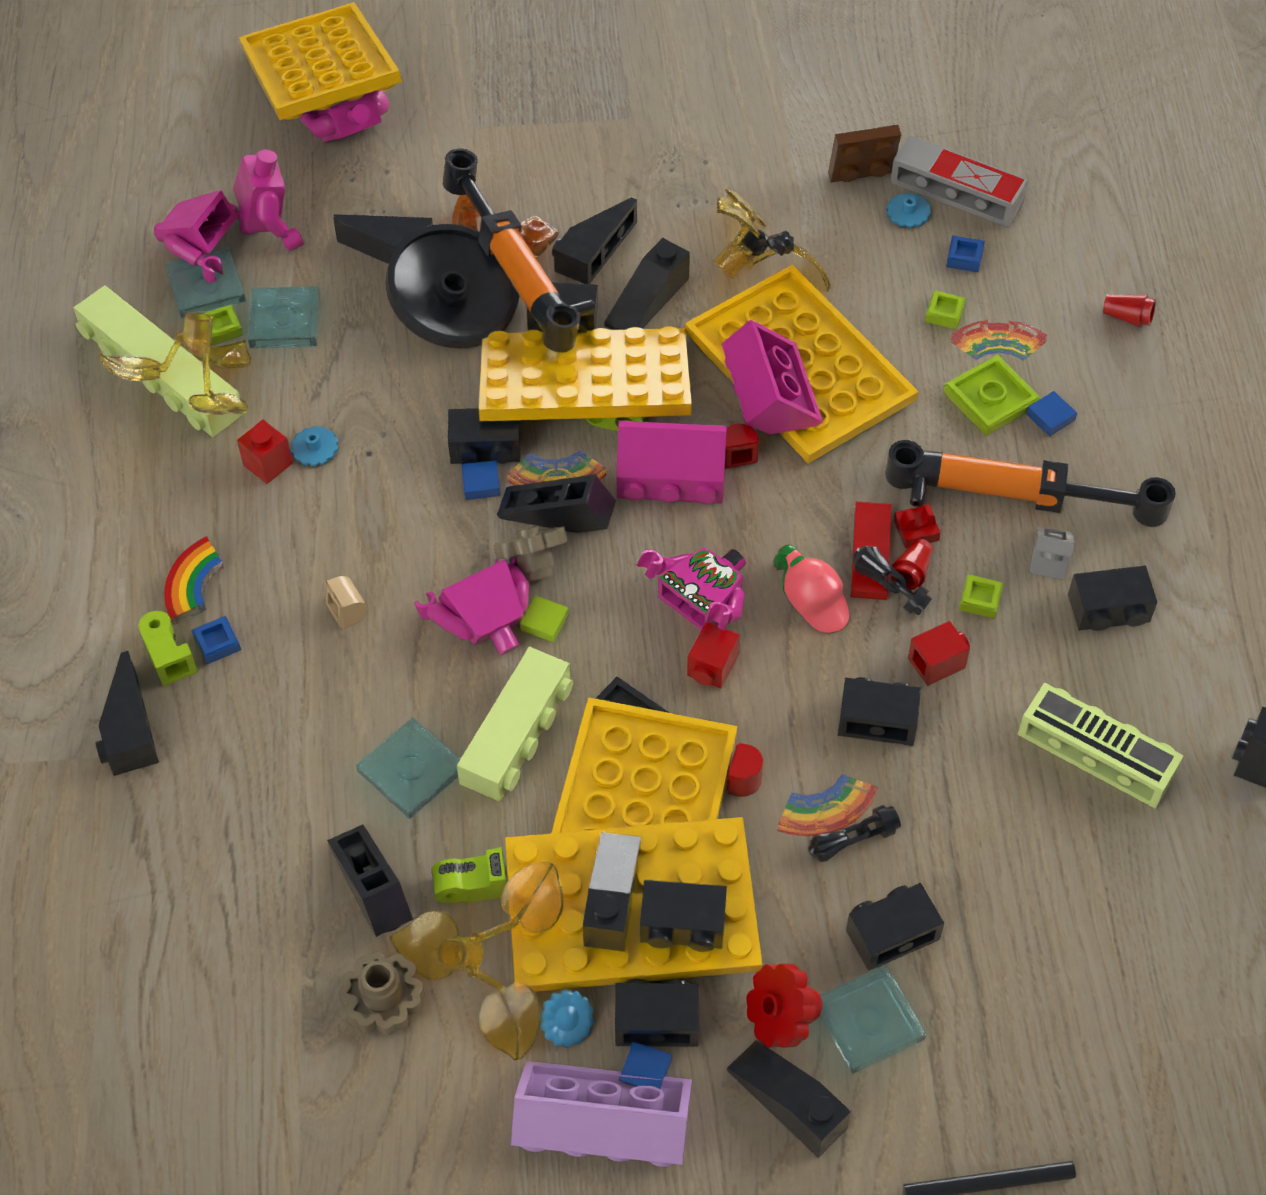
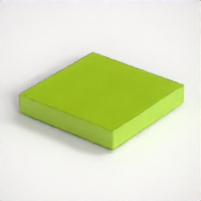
(991, 394)

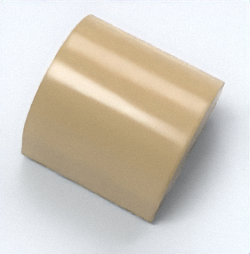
(344, 601)

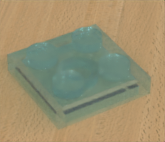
(283, 317)

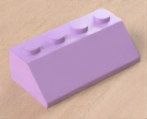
(599, 1115)

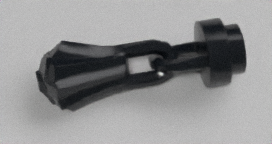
(779, 243)
(872, 564)
(829, 844)

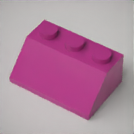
(770, 380)
(671, 462)

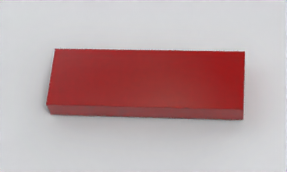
(871, 528)

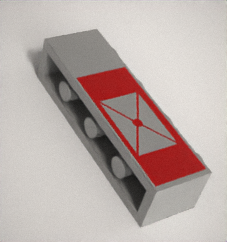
(959, 181)

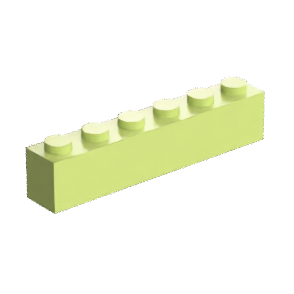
(126, 332)

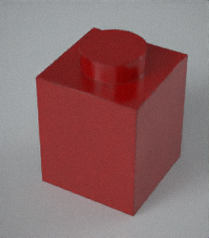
(264, 451)
(939, 652)
(713, 655)

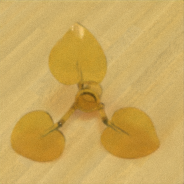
(736, 253)
(197, 340)
(433, 943)

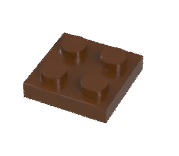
(864, 153)

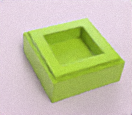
(945, 309)
(225, 324)
(981, 596)
(544, 619)

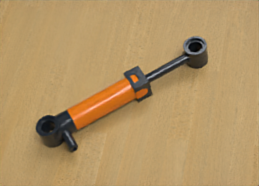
(502, 238)
(1046, 485)

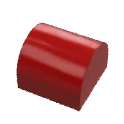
(741, 446)
(745, 771)

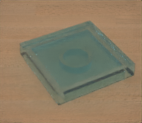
(199, 296)
(410, 767)
(870, 1019)

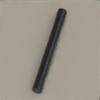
(993, 1180)

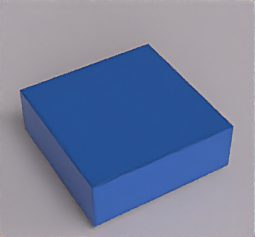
(965, 253)
(1051, 413)
(480, 480)
(216, 640)
(646, 1063)

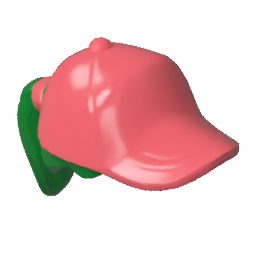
(813, 589)

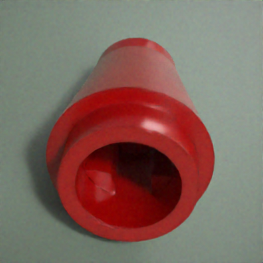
(1131, 308)
(914, 563)

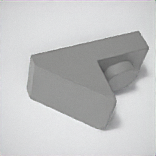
(1051, 552)

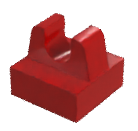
(916, 524)

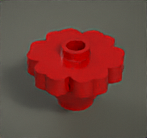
(782, 1005)

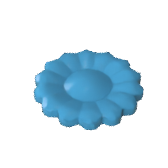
(908, 210)
(314, 446)
(566, 1018)

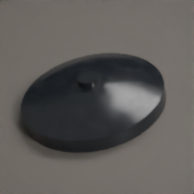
(449, 287)

